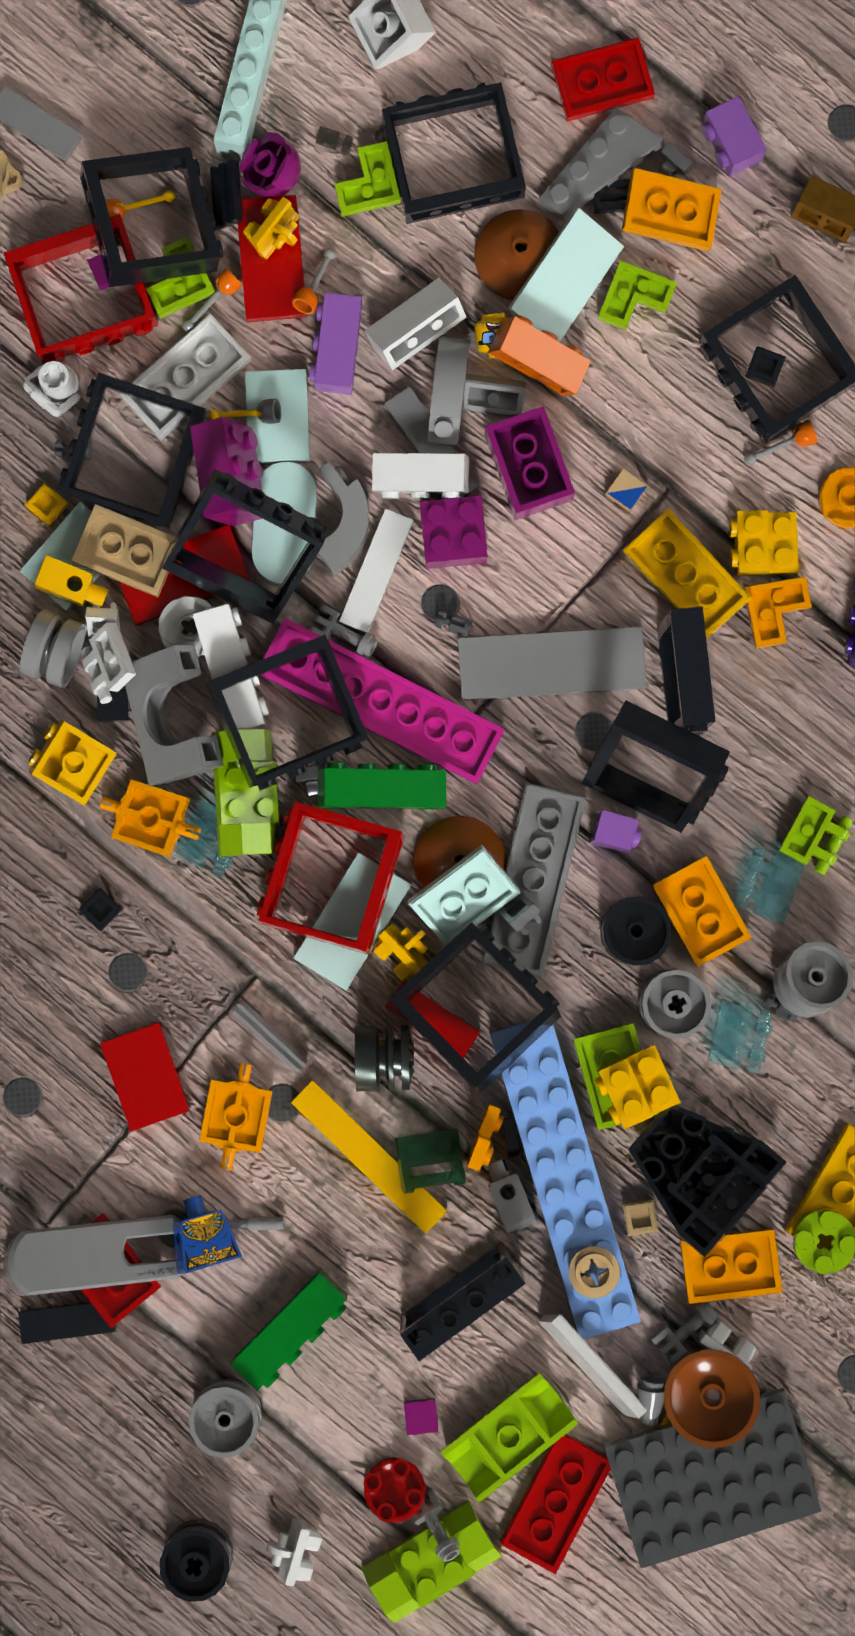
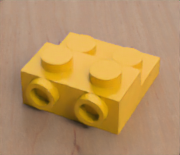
(764, 543)
(70, 761)
(637, 1087)

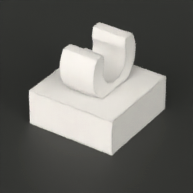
(97, 617)

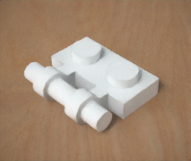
(107, 662)

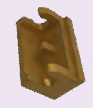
(826, 209)

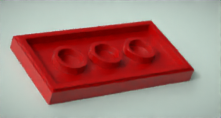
(271, 282)
(215, 546)
(556, 1502)

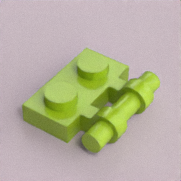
(807, 832)

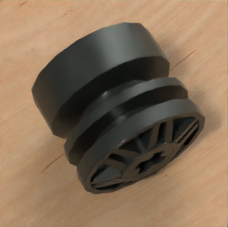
(382, 1058)

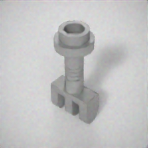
(365, 645)
(706, 1313)
(447, 1547)

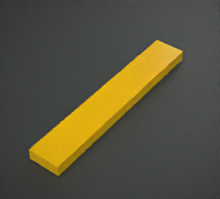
(366, 1155)

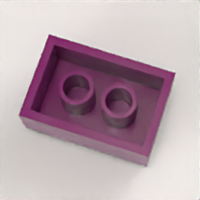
(231, 450)
(529, 463)

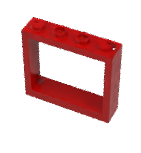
(61, 246)
(285, 851)

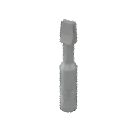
(258, 1223)

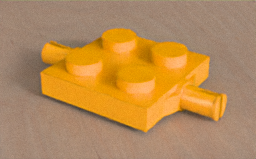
(150, 818)
(236, 1116)

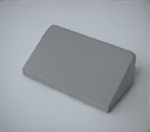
(493, 395)

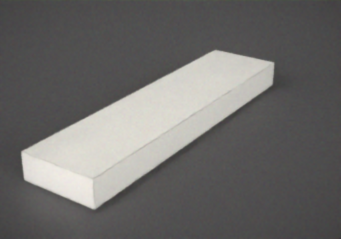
(376, 571)

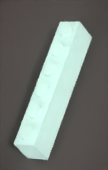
(248, 76)

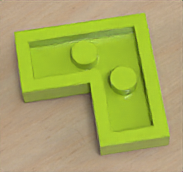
(375, 188)
(634, 286)
(179, 292)

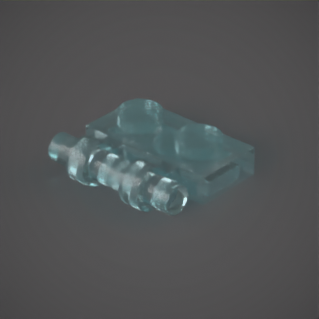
(198, 851)
(777, 889)
(730, 1036)

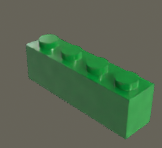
(381, 787)
(288, 1330)

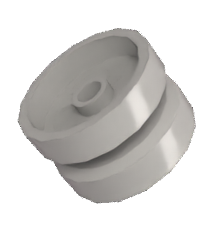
(53, 648)
(813, 979)
(692, 1008)
(225, 1437)

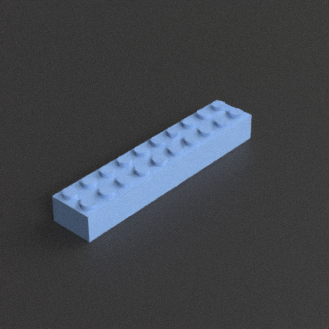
(564, 1176)

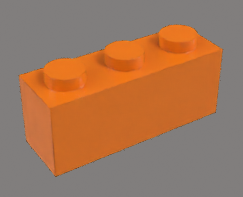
(539, 355)

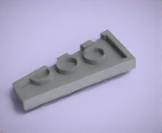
(606, 155)

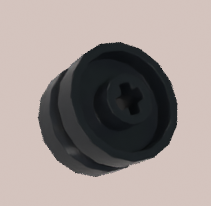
(617, 936)
(193, 1579)

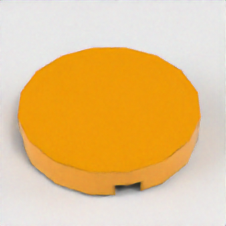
(837, 498)

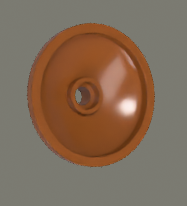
(495, 255)
(449, 839)
(707, 1420)

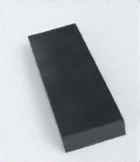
(61, 1323)

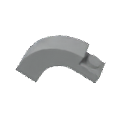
(448, 390)
(349, 538)

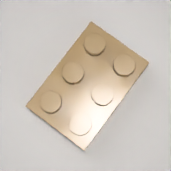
(124, 550)

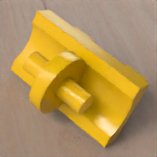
(276, 228)
(406, 947)

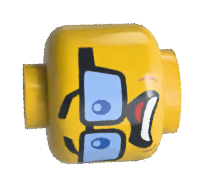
(486, 330)

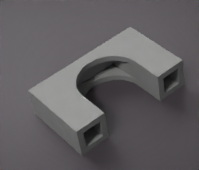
(162, 754)

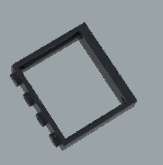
(466, 199)
(157, 268)
(820, 333)
(87, 421)
(227, 584)
(686, 670)
(339, 688)
(670, 741)
(518, 1045)
(461, 1301)

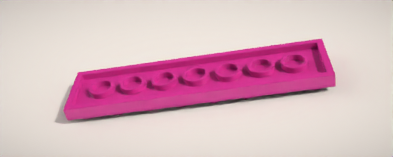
(391, 706)

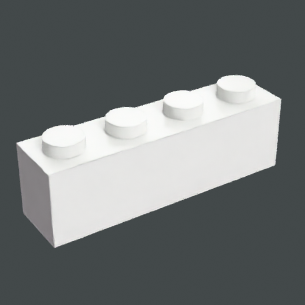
(225, 654)

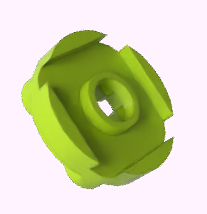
(806, 1240)

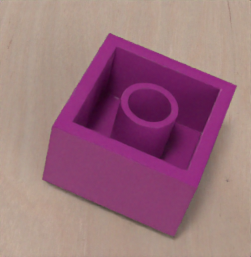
(453, 532)

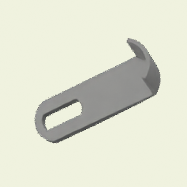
(83, 1256)

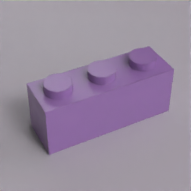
(336, 343)

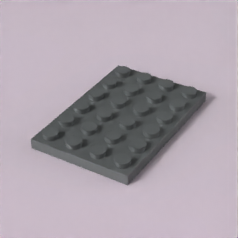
(700, 1496)

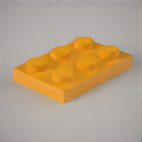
(671, 209)
(701, 911)
(736, 1268)

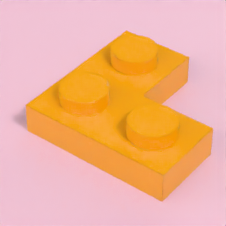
(767, 607)
(481, 1149)

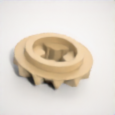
(606, 1280)

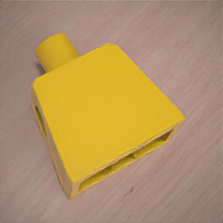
(56, 576)

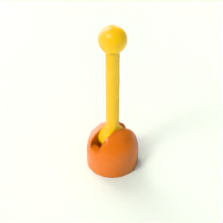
(116, 207)

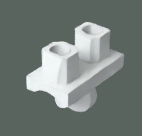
(717, 1335)
(290, 1549)

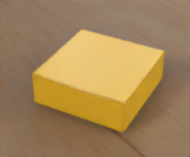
(46, 504)

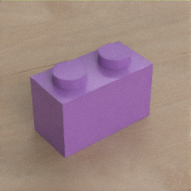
(733, 136)
(615, 832)

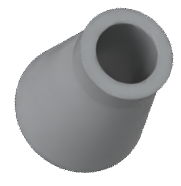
(651, 1395)

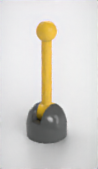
(267, 411)

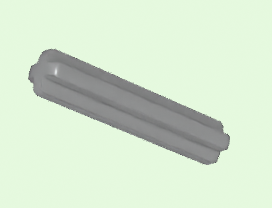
(269, 1036)

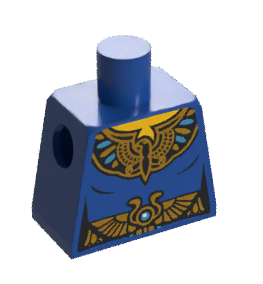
(202, 1238)

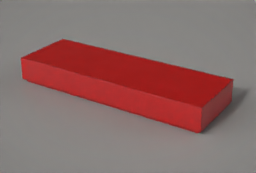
(451, 1028)

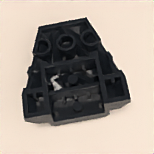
(703, 1173)

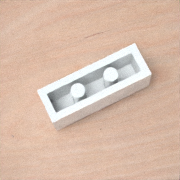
(415, 323)
(420, 475)

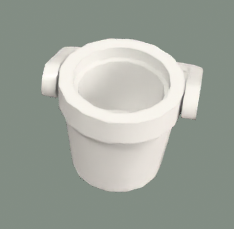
(57, 386)

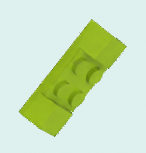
(245, 814)
(509, 1436)
(414, 1575)

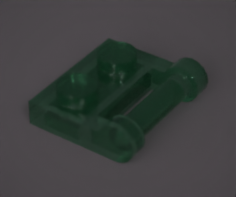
(429, 1149)

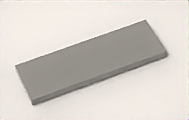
(551, 663)
(539, 868)

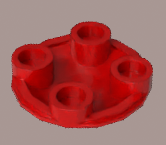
(394, 1490)

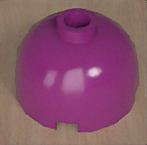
(270, 166)

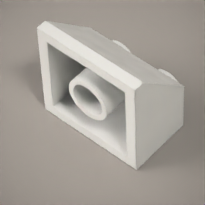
(391, 29)

